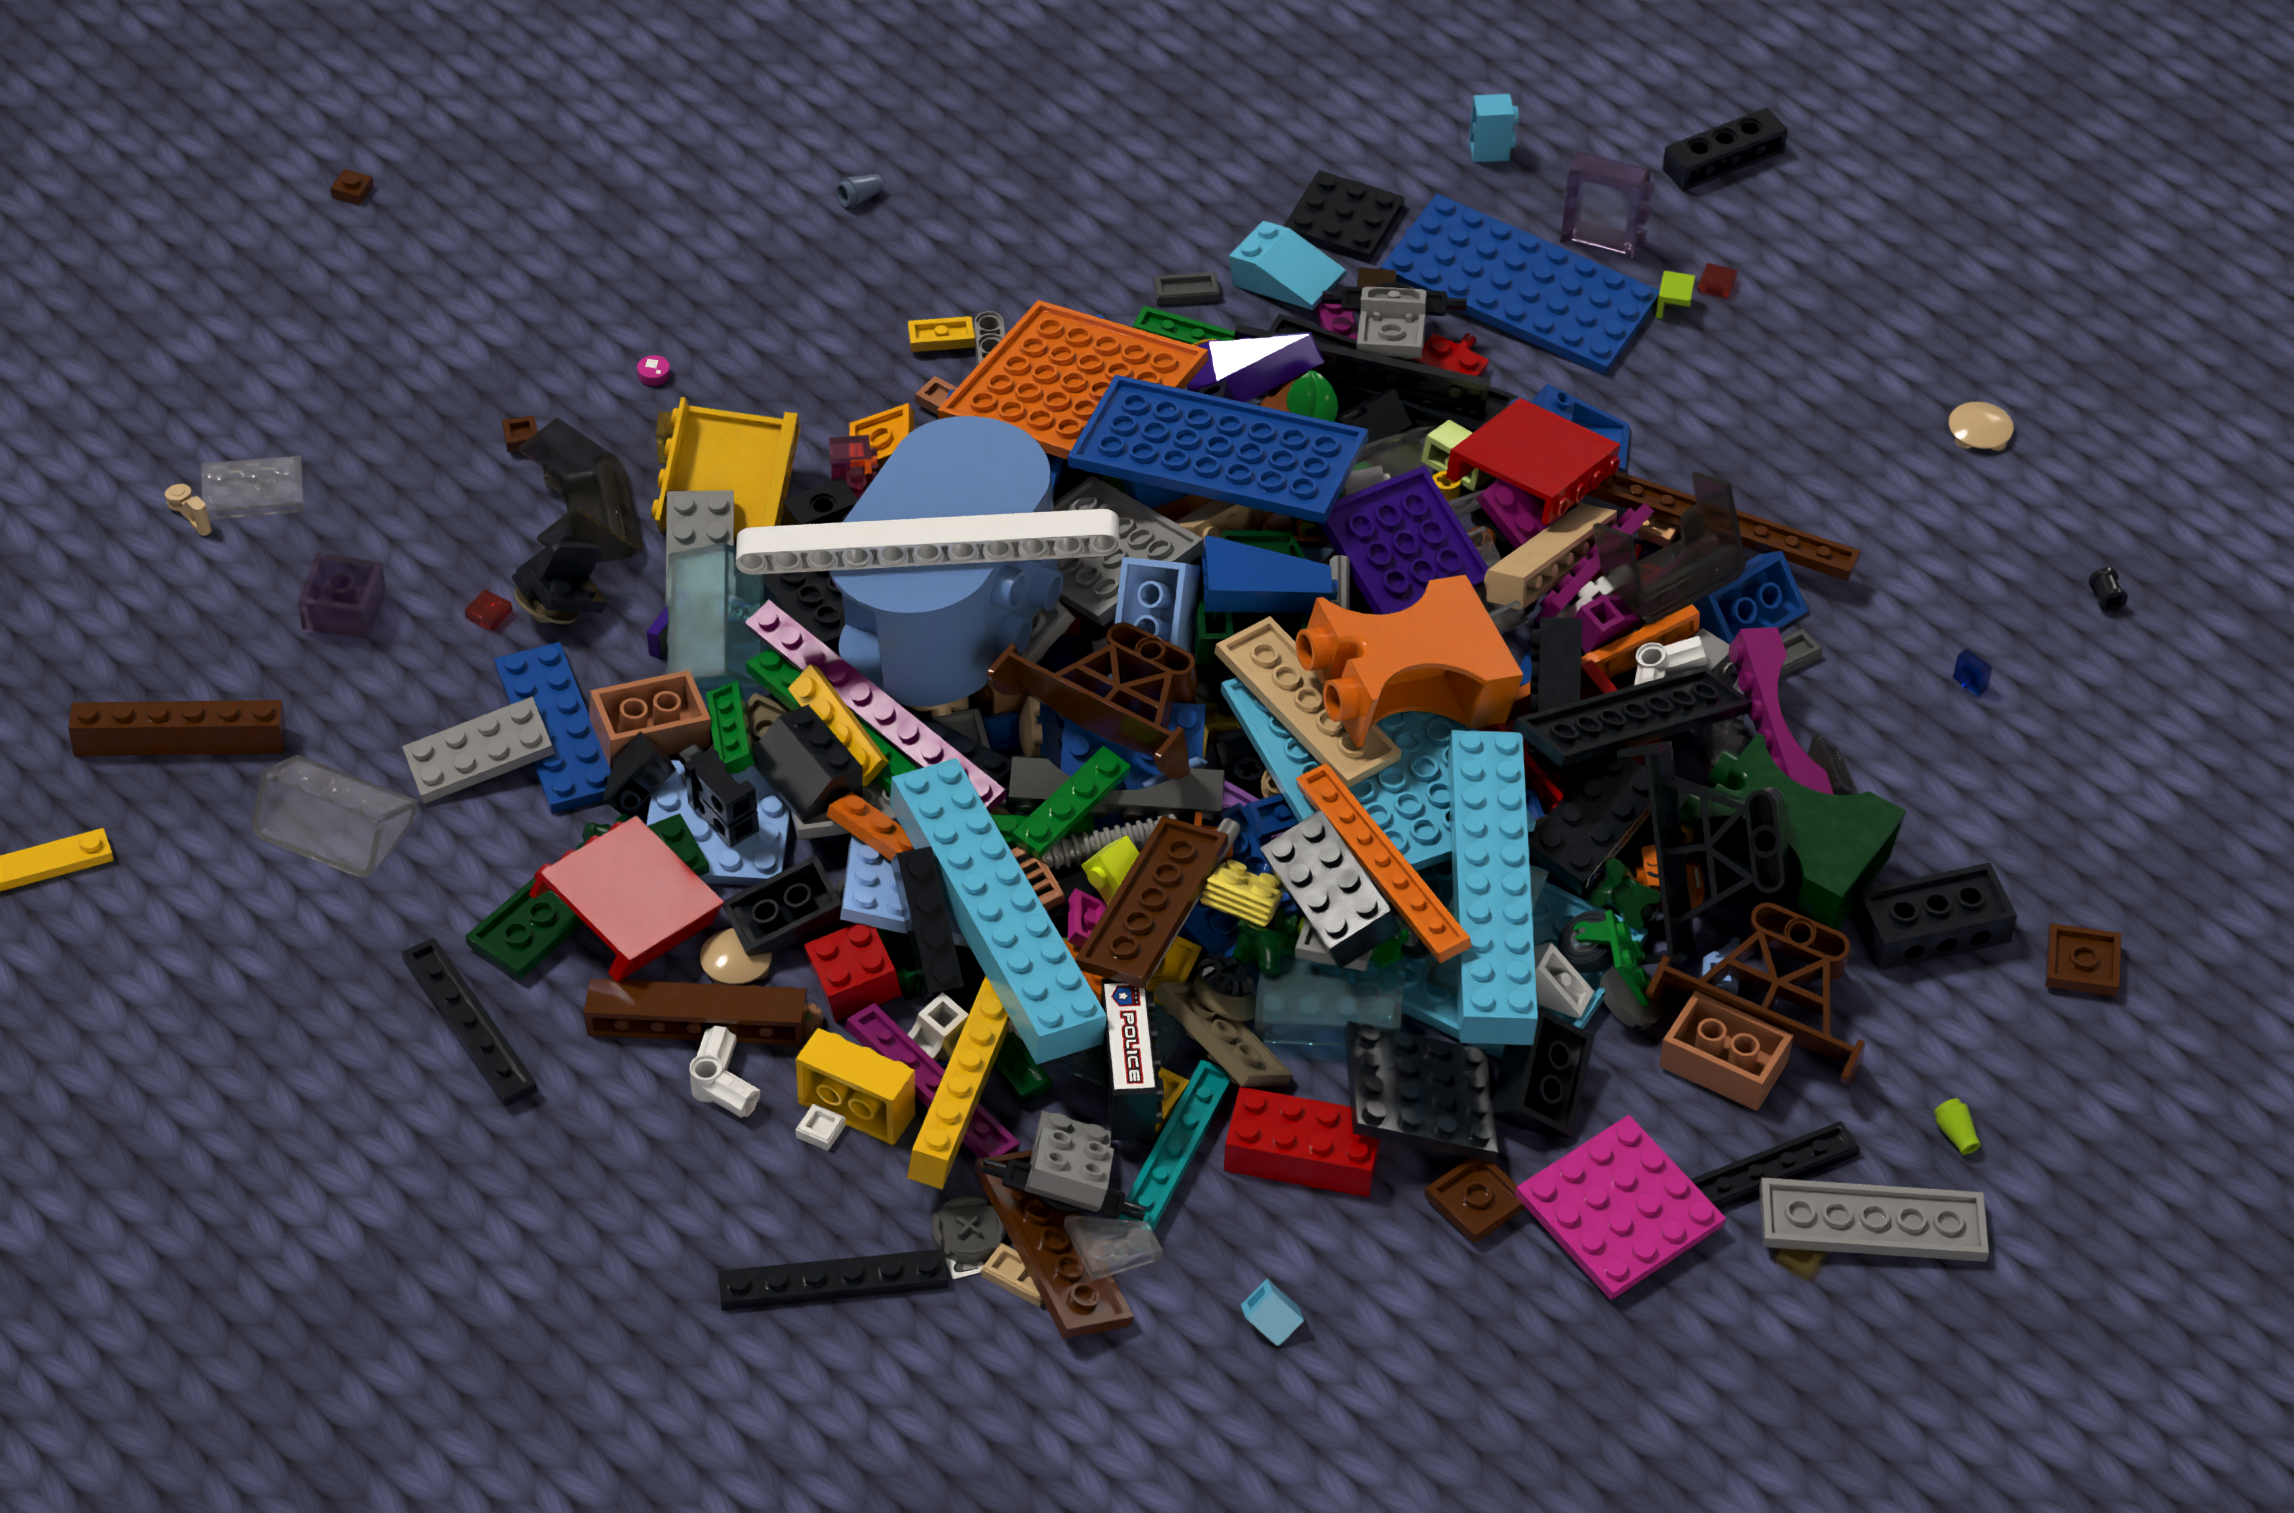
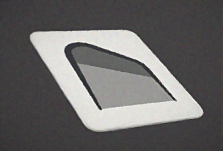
(960, 1270)

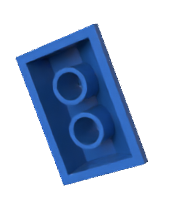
(1758, 599)

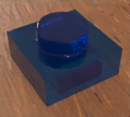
(1972, 672)

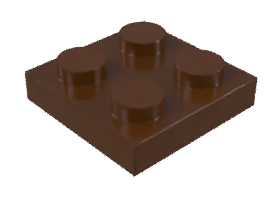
(2083, 959)
(1475, 1198)

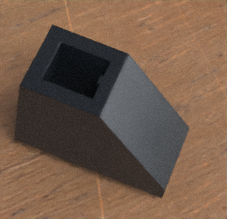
(637, 774)

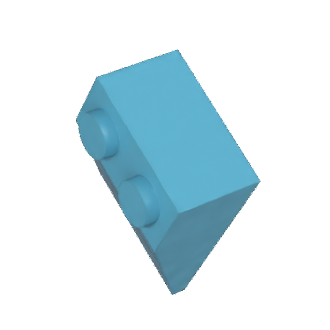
(1283, 266)

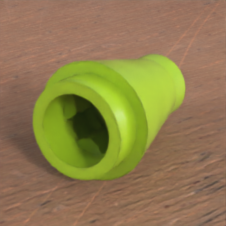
(1957, 1125)

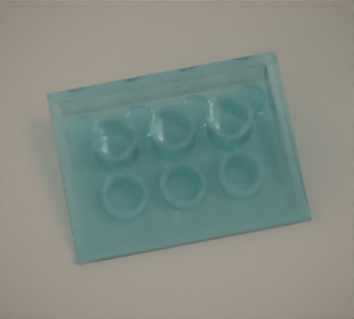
(1316, 1000)

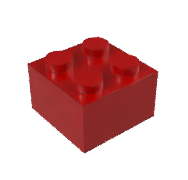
(852, 970)

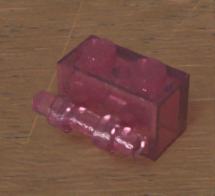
(853, 461)

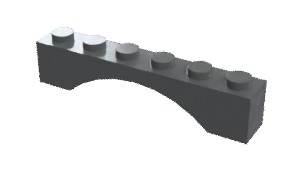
(1200, 791)

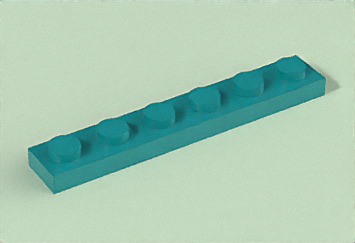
(1179, 1141)

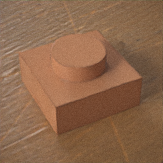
(933, 394)

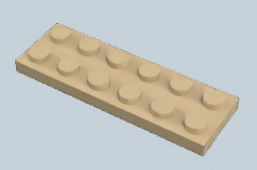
(1269, 667)

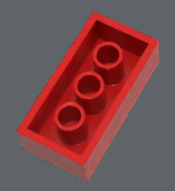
(1299, 1143)

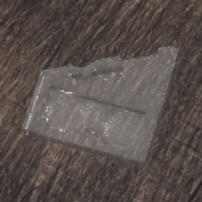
(1112, 1244)

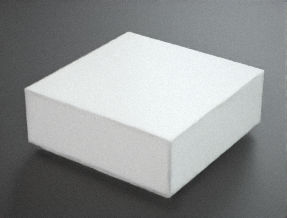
(820, 1127)

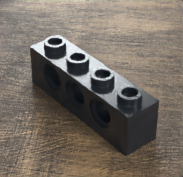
(1724, 149)

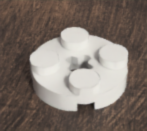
(1586, 594)

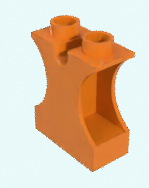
(1426, 659)

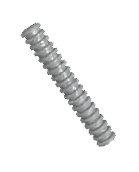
(1085, 846)

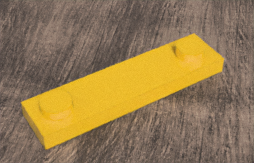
(54, 859)

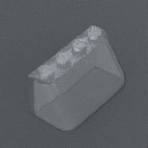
(330, 815)

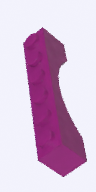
(1605, 621)
(1758, 663)

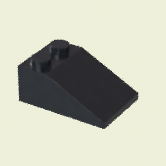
(786, 909)

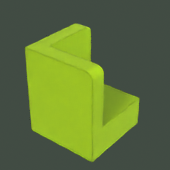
(1676, 290)

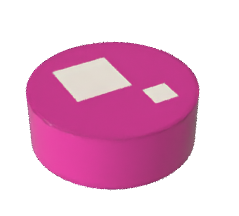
(653, 370)

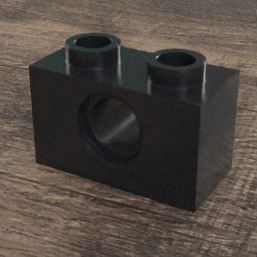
(820, 504)

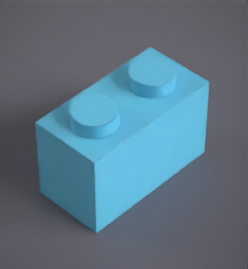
(1492, 127)

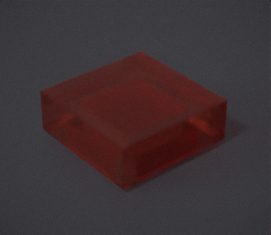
(1717, 280)
(488, 610)

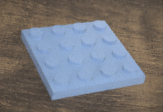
(747, 861)
(872, 894)

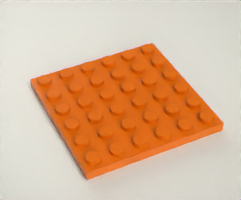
(1057, 368)

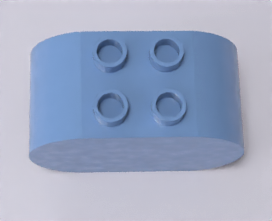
(940, 627)

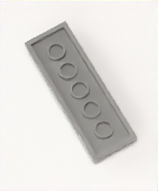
(1873, 1219)

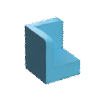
(1272, 1312)

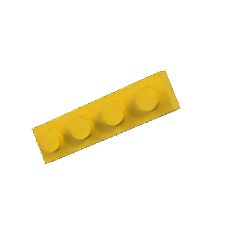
(817, 691)

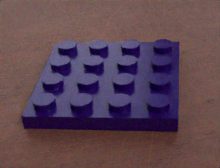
(1401, 539)

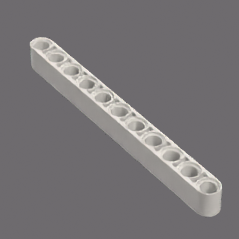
(927, 541)

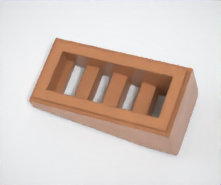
(1055, 895)

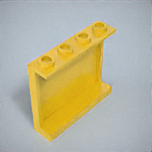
(730, 453)

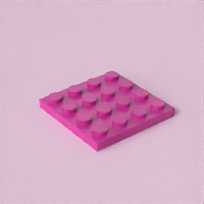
(1620, 1207)

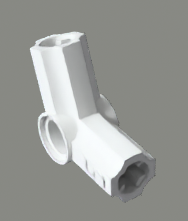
(1661, 661)
(711, 1079)

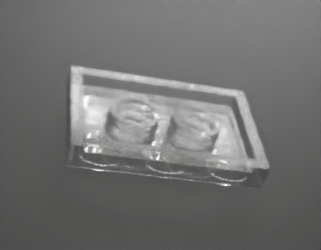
(253, 487)

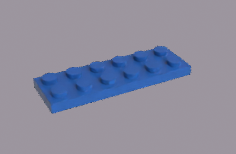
(578, 768)

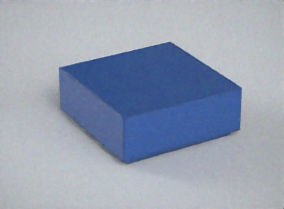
(1002, 730)

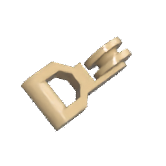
(180, 499)

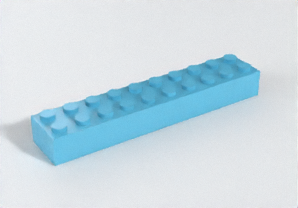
(1492, 888)
(999, 912)

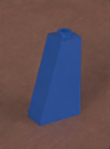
(1261, 580)

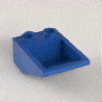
(1585, 415)

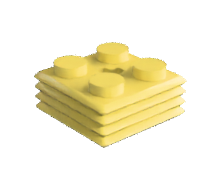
(1243, 893)

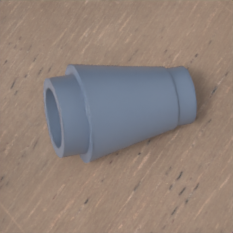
(857, 189)

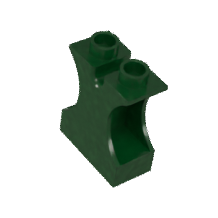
(1832, 839)

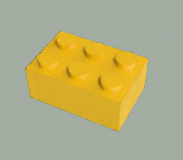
(857, 1084)

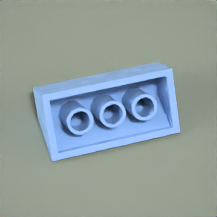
(1159, 599)

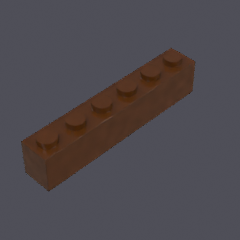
(177, 727)
(689, 1009)

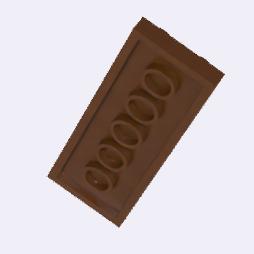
(1152, 902)
(1052, 1260)

